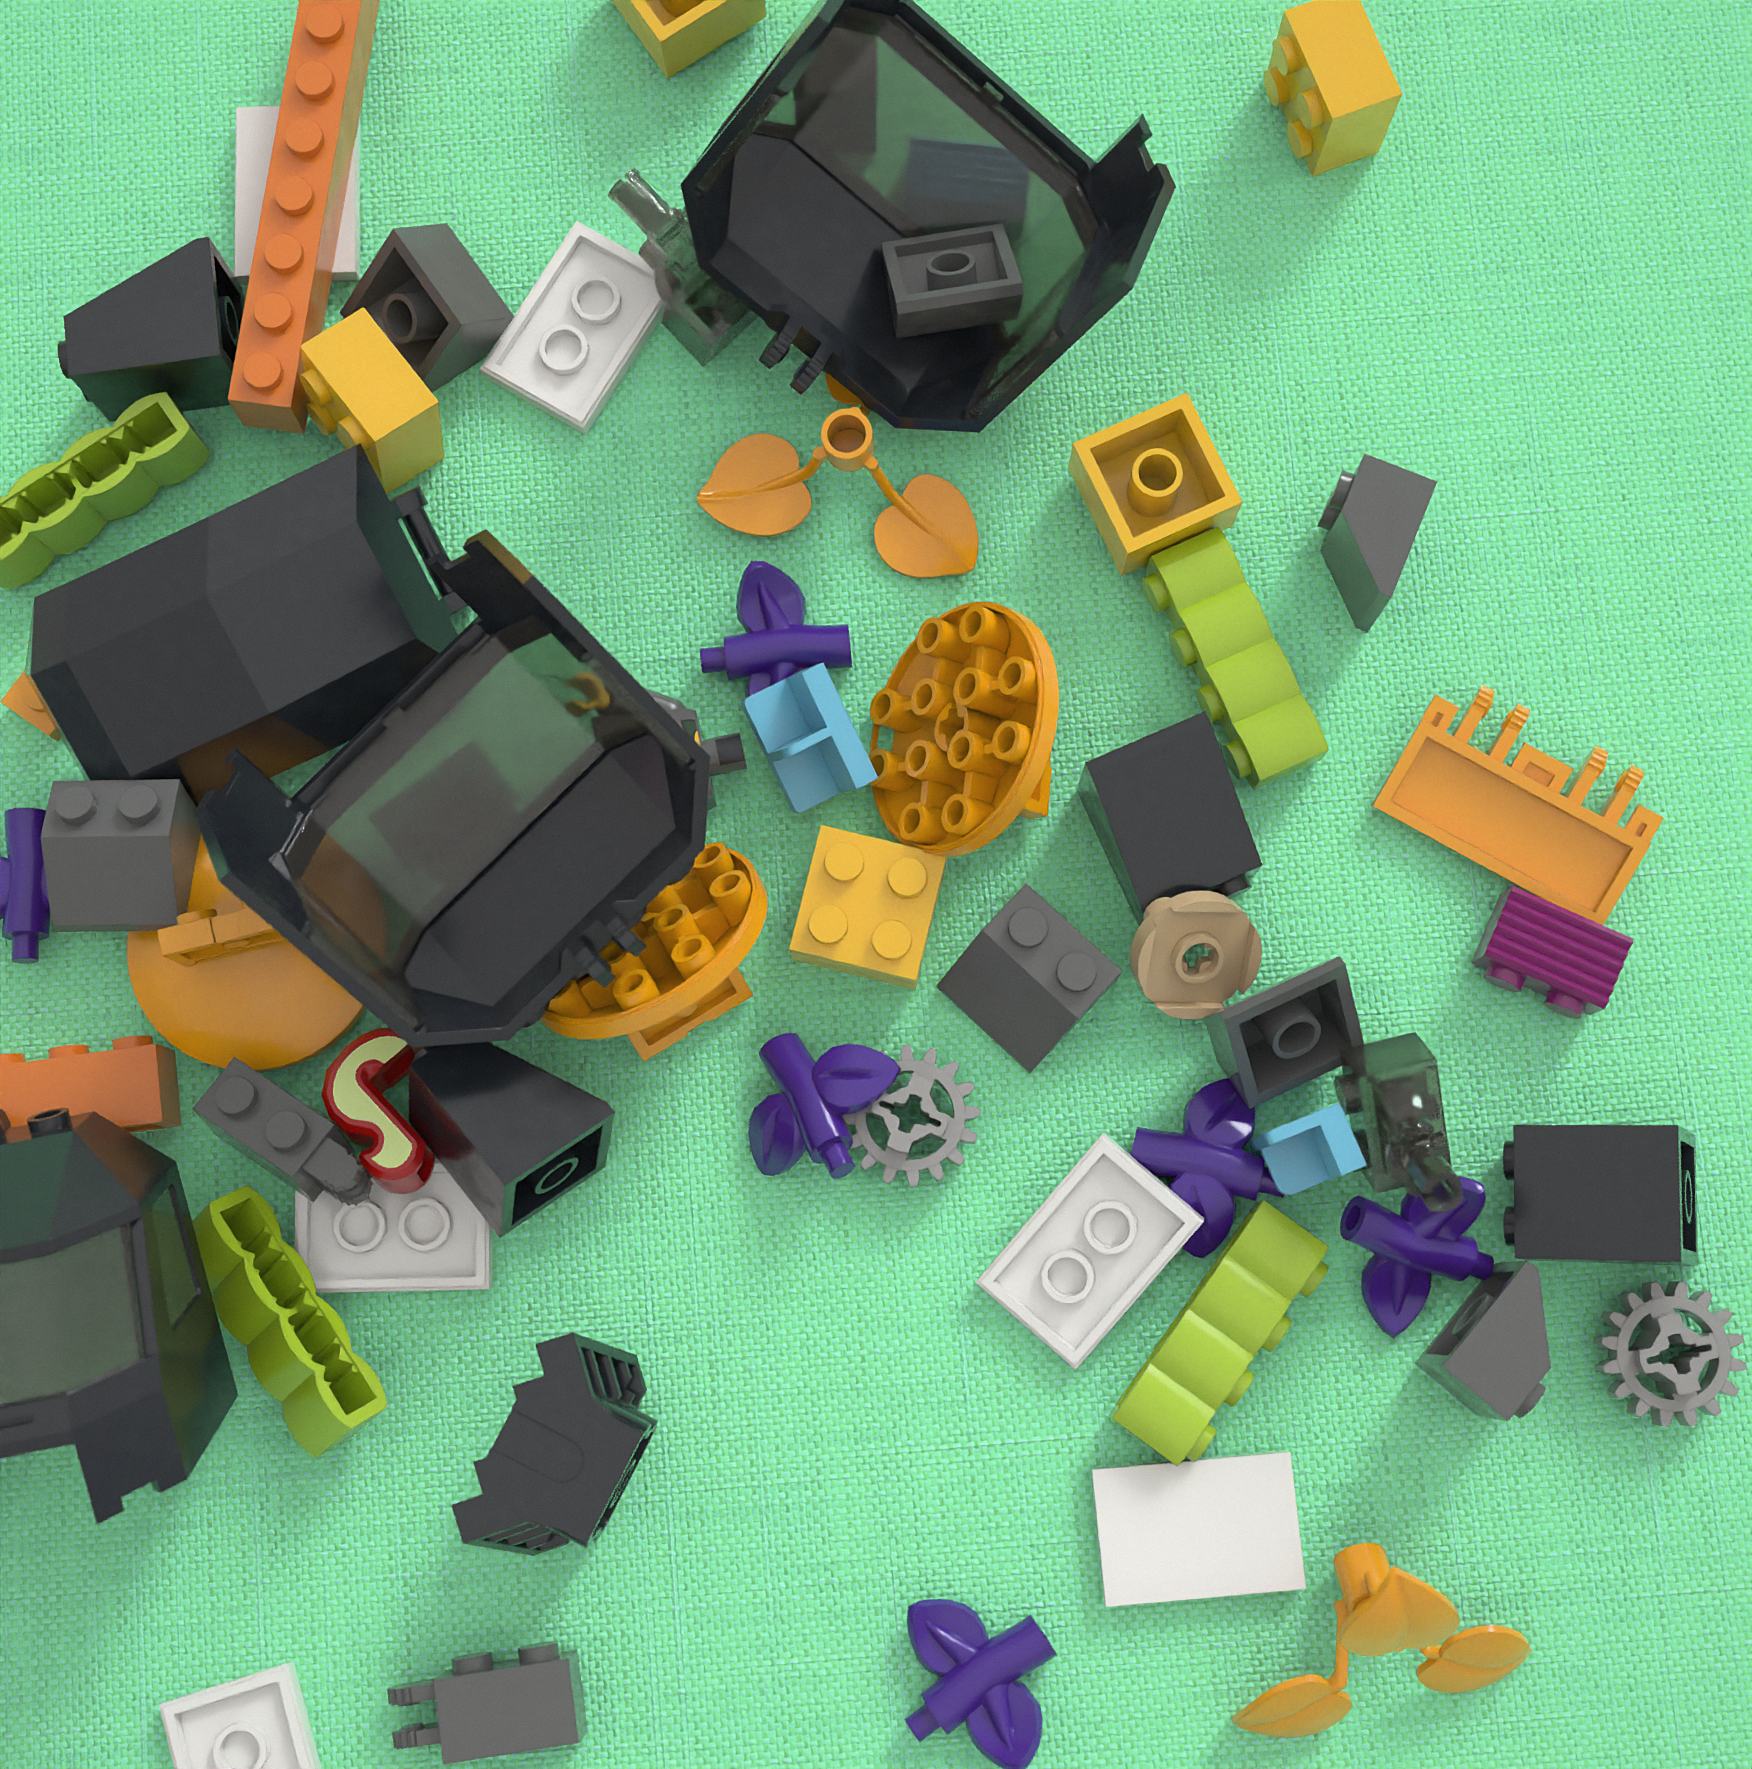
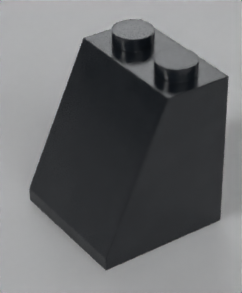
(158, 333)
(1170, 816)
(506, 1128)
(1602, 1194)

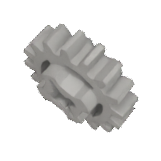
(900, 1143)
(1680, 1377)

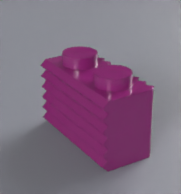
(1551, 953)

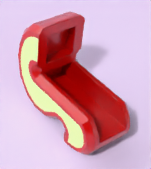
(355, 1104)

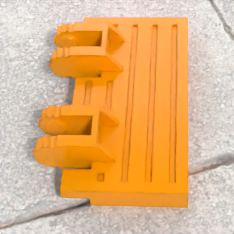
(1514, 814)

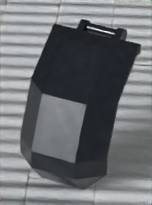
(245, 632)

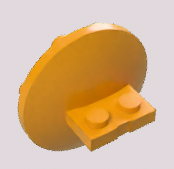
(970, 730)
(690, 963)
(234, 984)

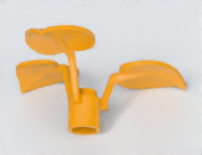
(763, 495)
(1378, 1615)

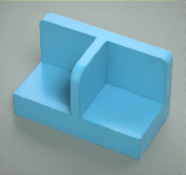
(808, 738)
(1309, 1150)

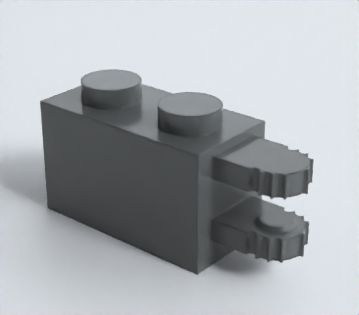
(282, 1135)
(498, 1705)

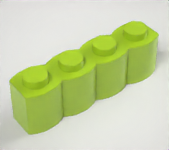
(95, 482)
(1235, 658)
(289, 1332)
(1219, 1332)

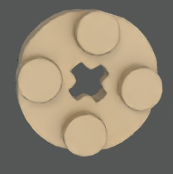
(1174, 927)

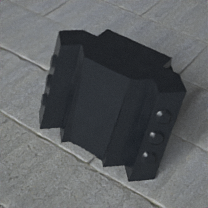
(561, 1451)

